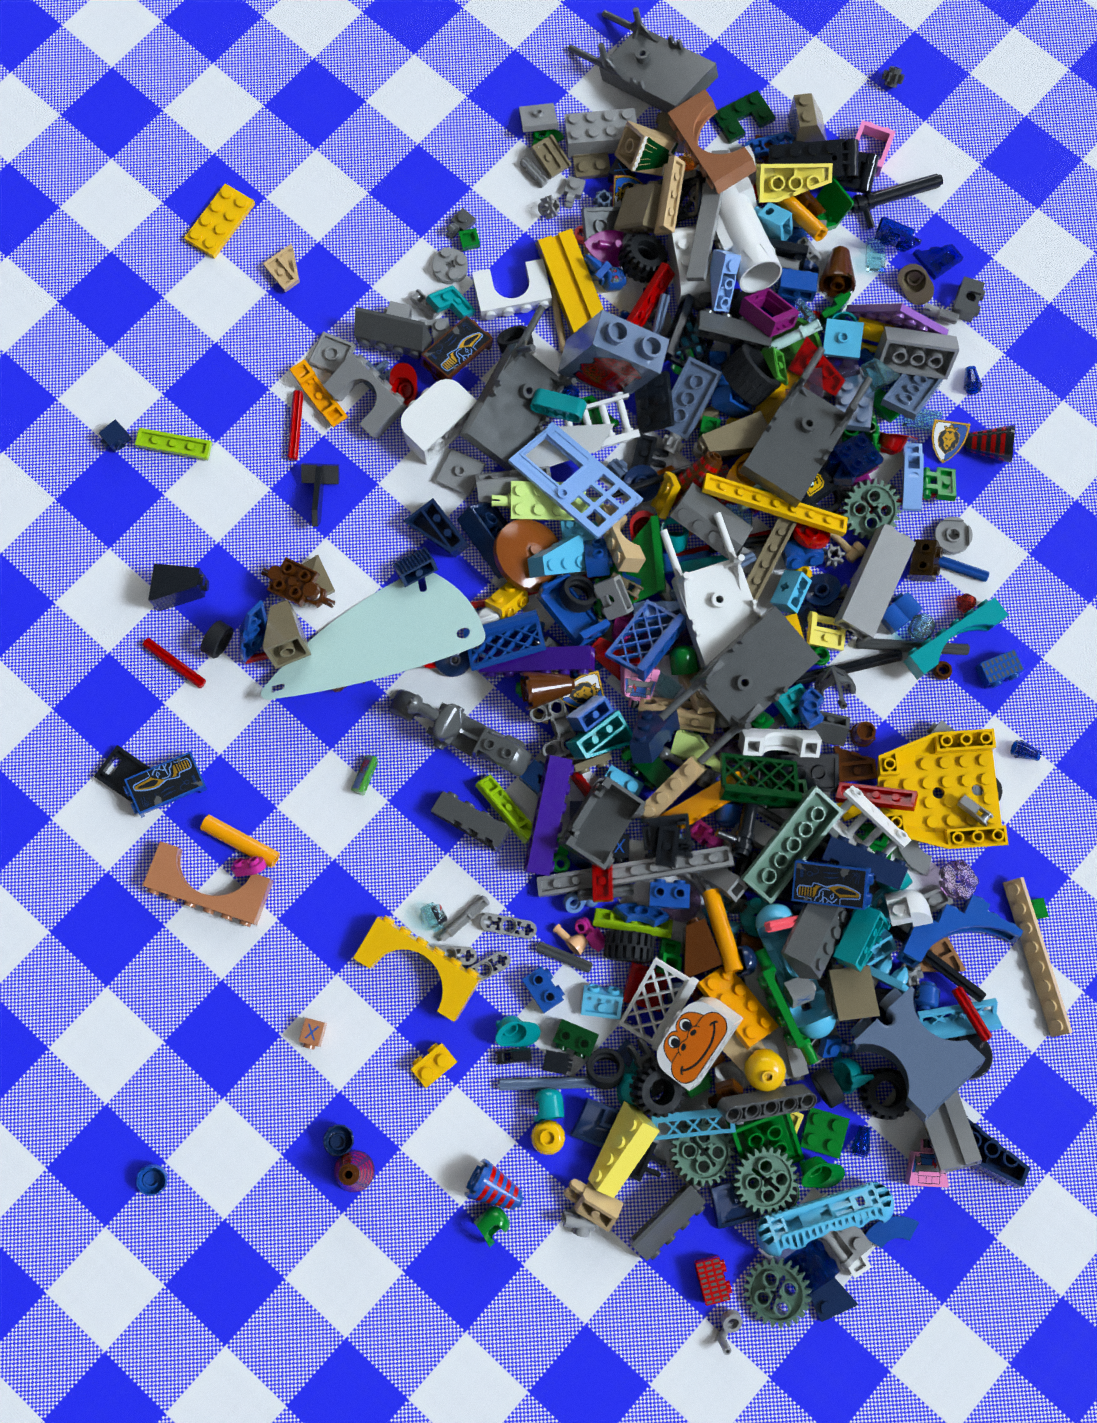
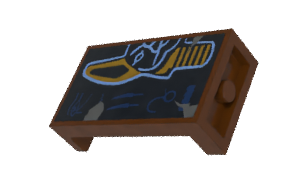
(455, 349)

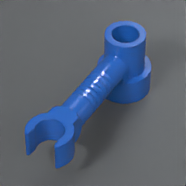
(667, 564)

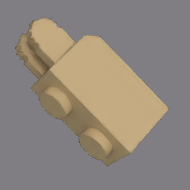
(593, 1204)

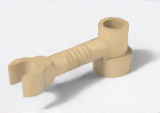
(852, 552)

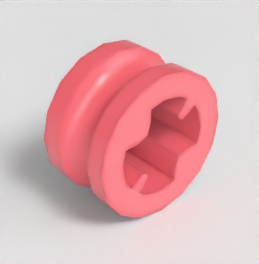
(580, 240)

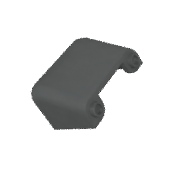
(601, 822)

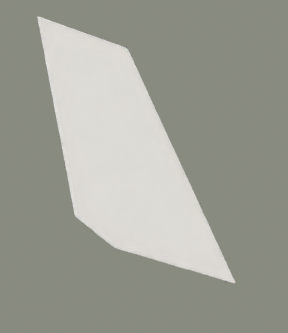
(588, 436)

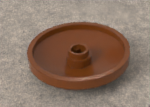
(518, 543)

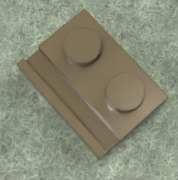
(550, 156)
(591, 165)

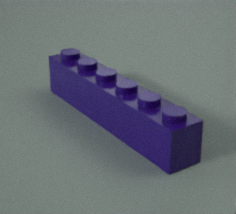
(552, 660)
(548, 815)

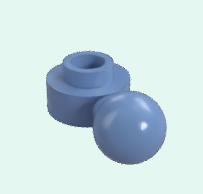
(577, 905)

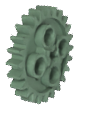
(883, 497)
(776, 1164)
(689, 1165)
(794, 1301)

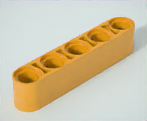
(703, 802)

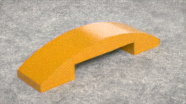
(318, 394)

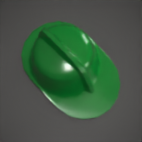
(819, 1173)

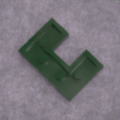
(751, 104)

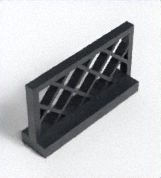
(690, 179)
(676, 333)

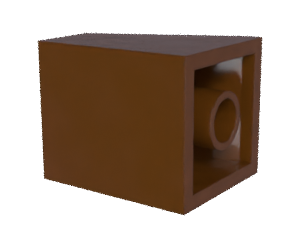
(698, 948)

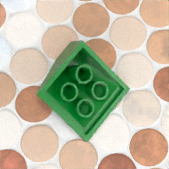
(772, 1131)

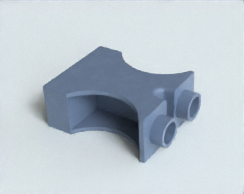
(929, 1064)

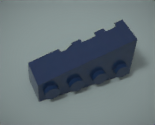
(846, 854)
(997, 1160)

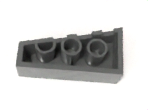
(471, 821)

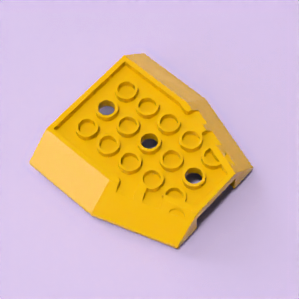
(953, 764)

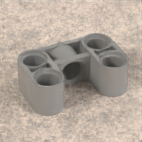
(560, 726)

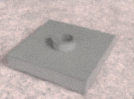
(538, 117)
(459, 472)

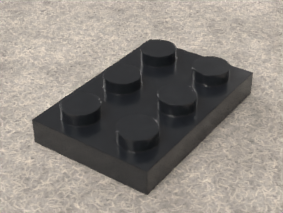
(655, 404)
(817, 771)

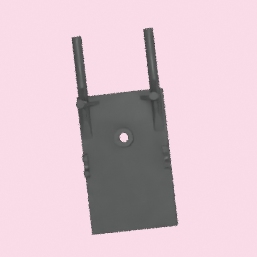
(652, 66)
(502, 415)
(792, 452)
(769, 659)

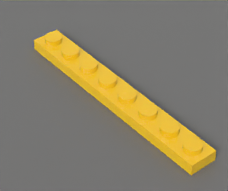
(774, 505)

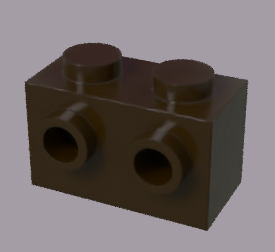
(925, 560)

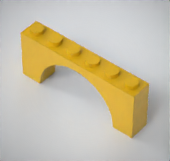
(456, 980)

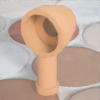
(575, 943)

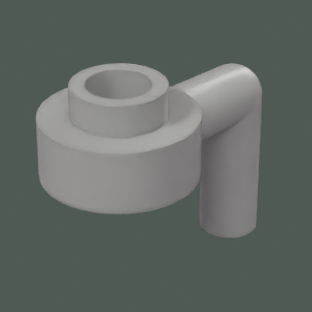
(731, 1323)

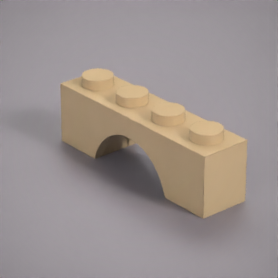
(625, 554)
(673, 787)

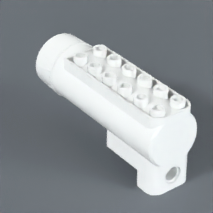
(743, 234)

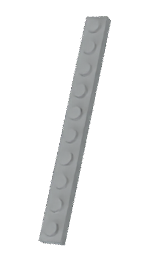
(636, 871)

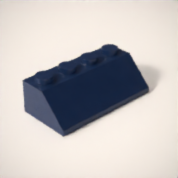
(482, 526)

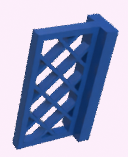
(501, 631)
(661, 643)

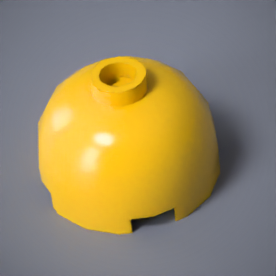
(765, 1070)

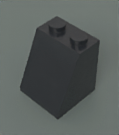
(176, 585)

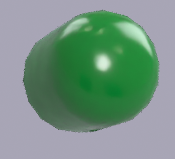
(683, 660)
(490, 1222)

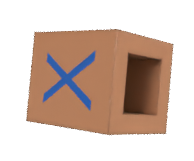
(312, 1033)

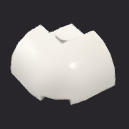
(908, 907)

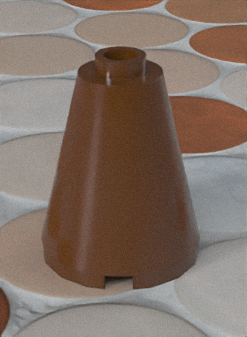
(838, 273)
(544, 688)

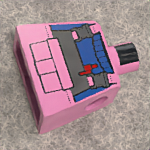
(636, 688)
(923, 1168)

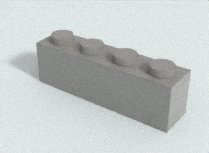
(499, 483)

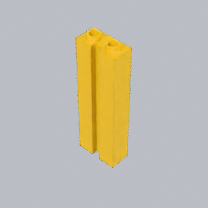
(570, 278)

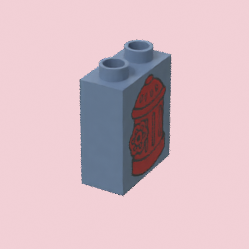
(613, 354)

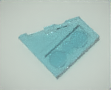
(807, 312)

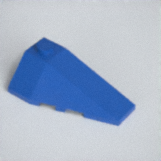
(252, 631)

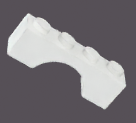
(800, 742)

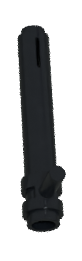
(866, 202)
(744, 835)

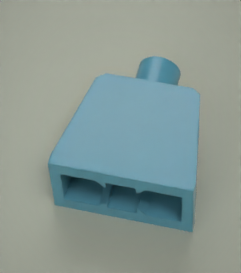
(775, 221)

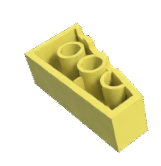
(622, 1150)

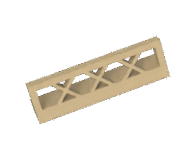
(670, 196)
(687, 718)

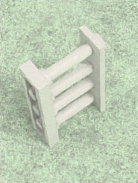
(612, 439)
(856, 797)

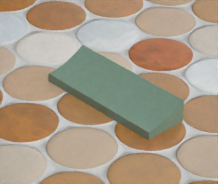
(792, 841)

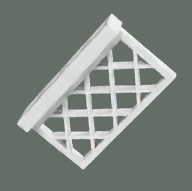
(678, 1003)

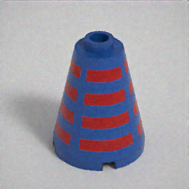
(493, 1187)

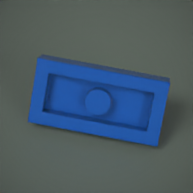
(596, 268)

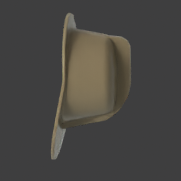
(916, 284)

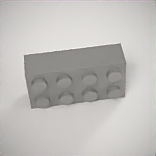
(596, 130)
(917, 352)

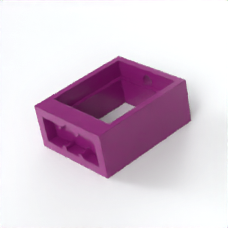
(784, 313)

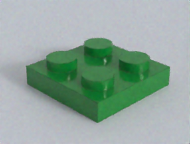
(824, 1132)

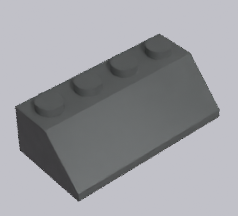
(730, 330)
(391, 333)
(696, 513)
(814, 939)
(667, 1221)

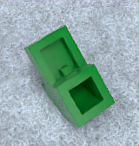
(670, 954)

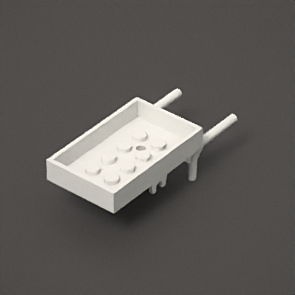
(709, 622)

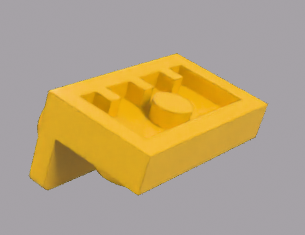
(433, 1065)

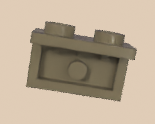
(582, 765)

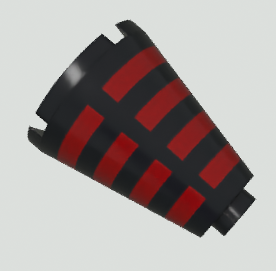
(992, 443)

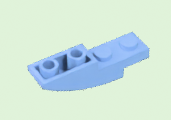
(912, 477)

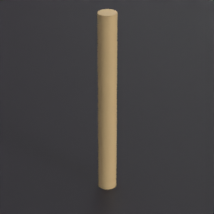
(558, 320)

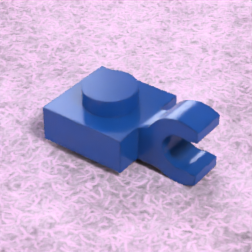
(831, 1046)

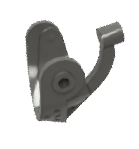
(837, 676)

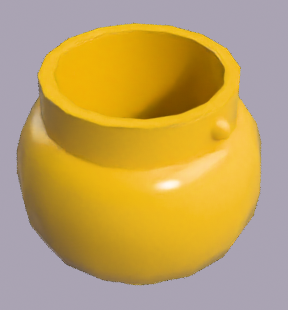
(548, 1137)

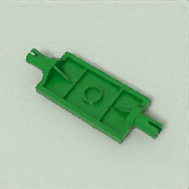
(783, 1015)

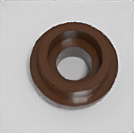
(946, 666)

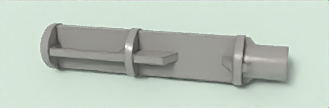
(464, 918)

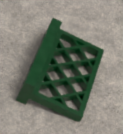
(759, 793)

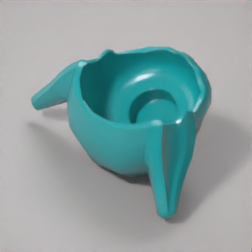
(849, 1074)

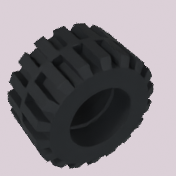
(642, 256)
(629, 946)
(641, 1091)
(869, 1099)

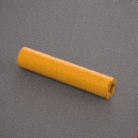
(804, 218)
(239, 840)
(722, 931)

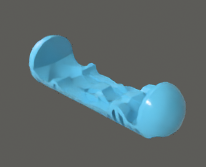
(819, 1019)
(818, 1217)

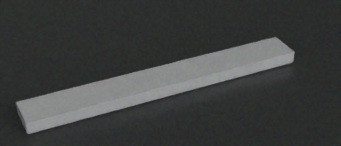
(704, 232)

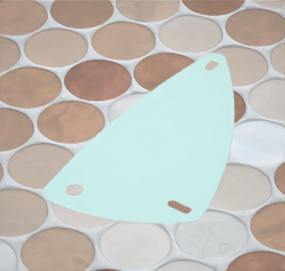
(383, 637)

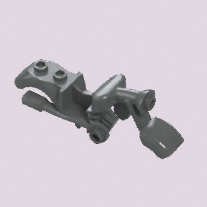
(464, 732)

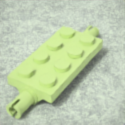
(531, 503)

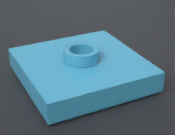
(843, 339)

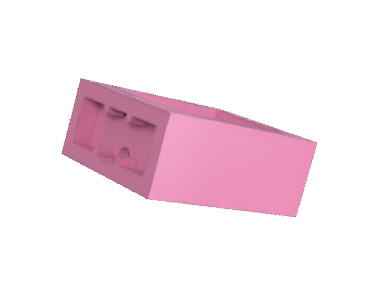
(878, 132)

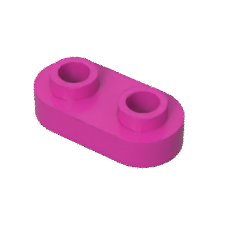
(619, 625)
(248, 866)

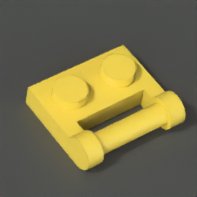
(822, 636)

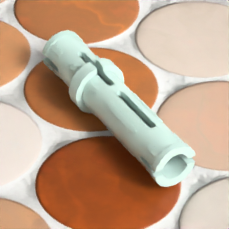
(796, 335)

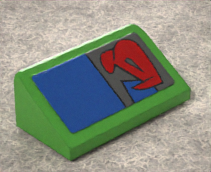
(365, 774)

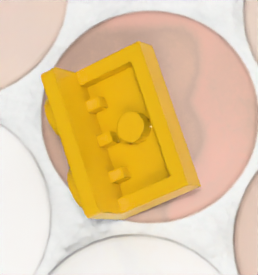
(507, 600)

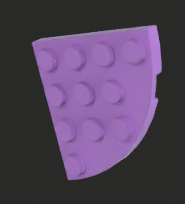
(898, 316)

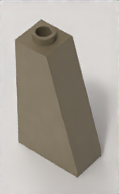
(735, 437)

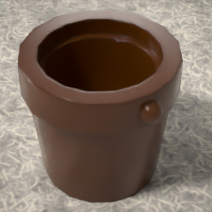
(862, 734)
(744, 939)

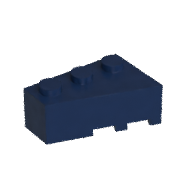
(437, 527)
(651, 735)

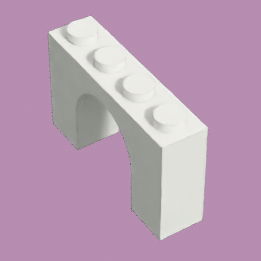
(493, 304)

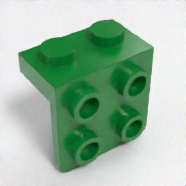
(835, 202)

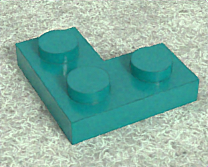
(452, 299)

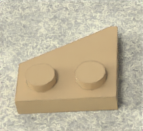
(283, 268)

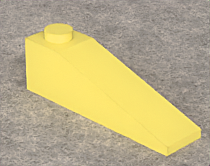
(783, 181)

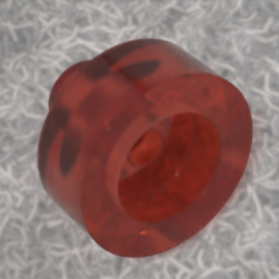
(965, 602)

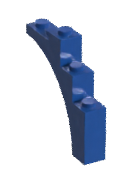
(950, 921)

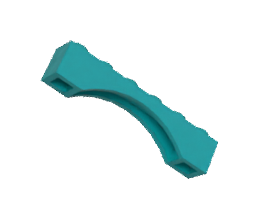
(927, 657)

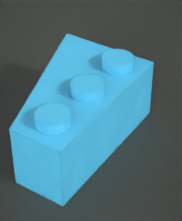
(559, 559)

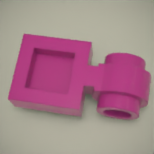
(704, 833)
(594, 936)

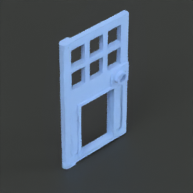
(575, 486)

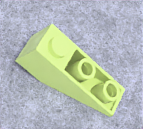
(691, 744)

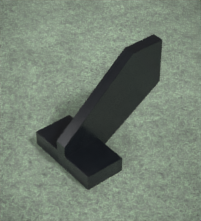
(319, 475)

